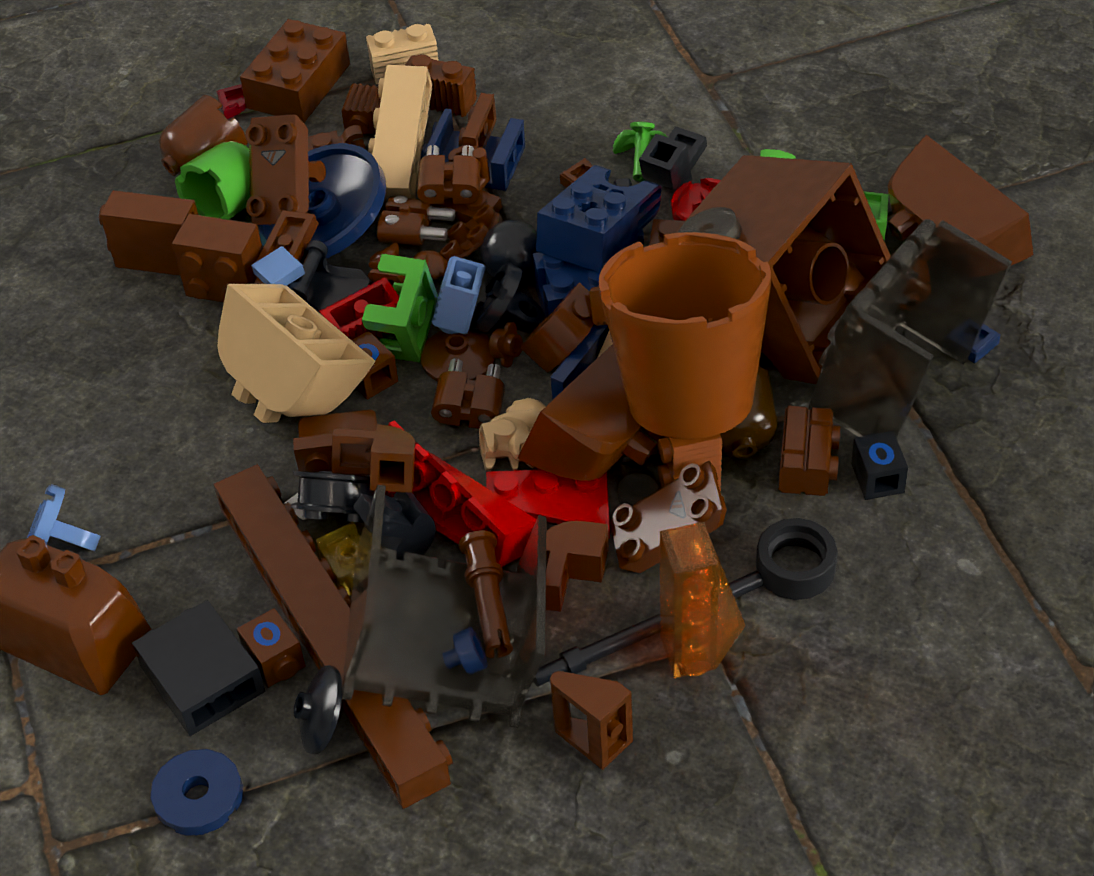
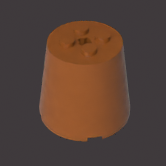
(687, 330)

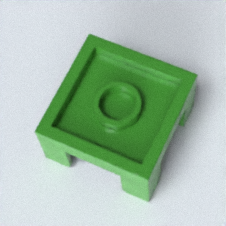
(413, 312)

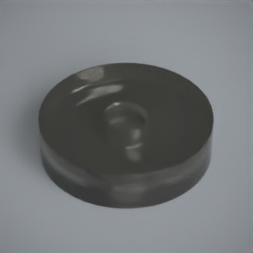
(714, 221)

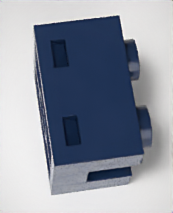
(557, 278)

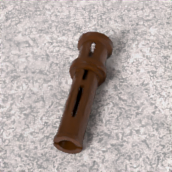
(484, 576)

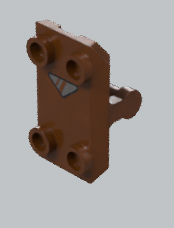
(279, 167)
(682, 502)

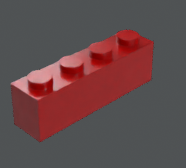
(465, 506)

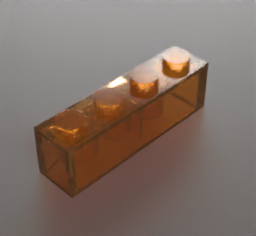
(695, 602)

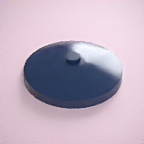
(346, 197)

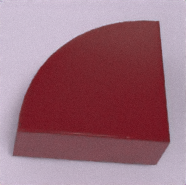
(232, 100)

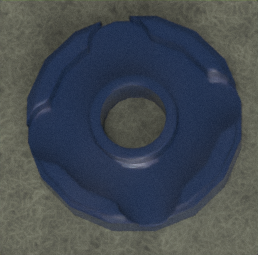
(190, 770)

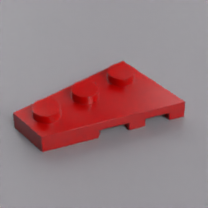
(552, 495)

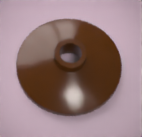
(469, 348)

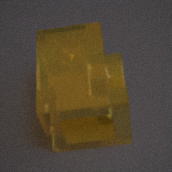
(341, 552)

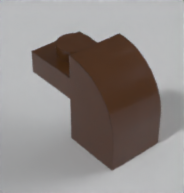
(561, 330)
(382, 454)
(573, 552)

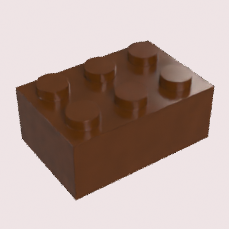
(295, 70)

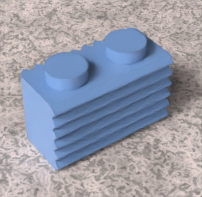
(458, 295)

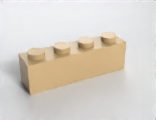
(401, 127)

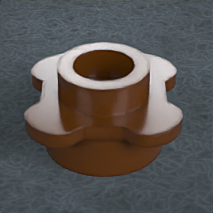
(505, 344)

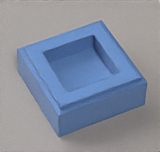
(278, 268)

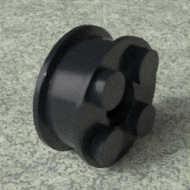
(330, 492)

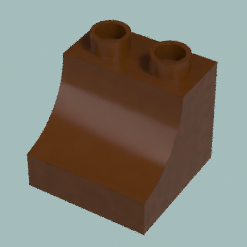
(819, 246)

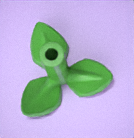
(639, 138)

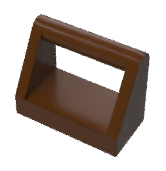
(607, 711)

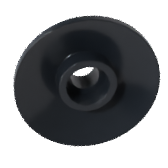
(319, 709)

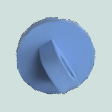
(46, 525)

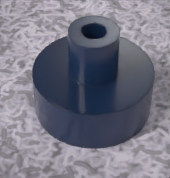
(467, 652)

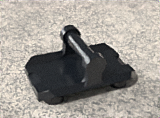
(326, 283)

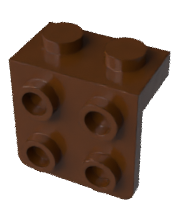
(314, 443)

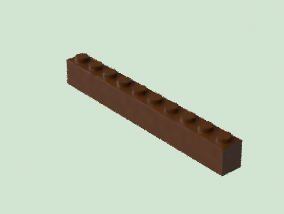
(320, 616)

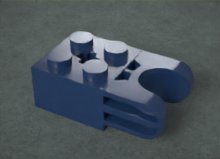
(595, 219)

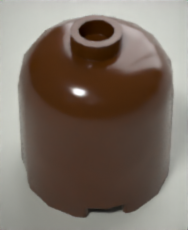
(196, 132)

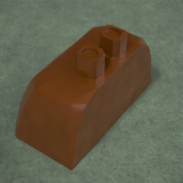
(941, 187)
(588, 426)
(66, 615)

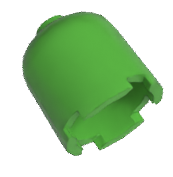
(217, 180)

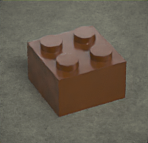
(215, 254)

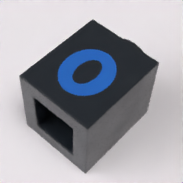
(879, 465)

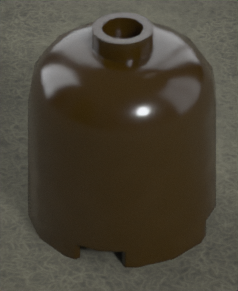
(758, 427)

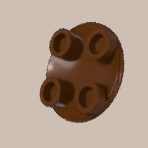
(468, 237)

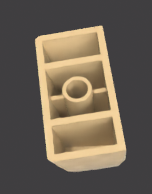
(286, 353)

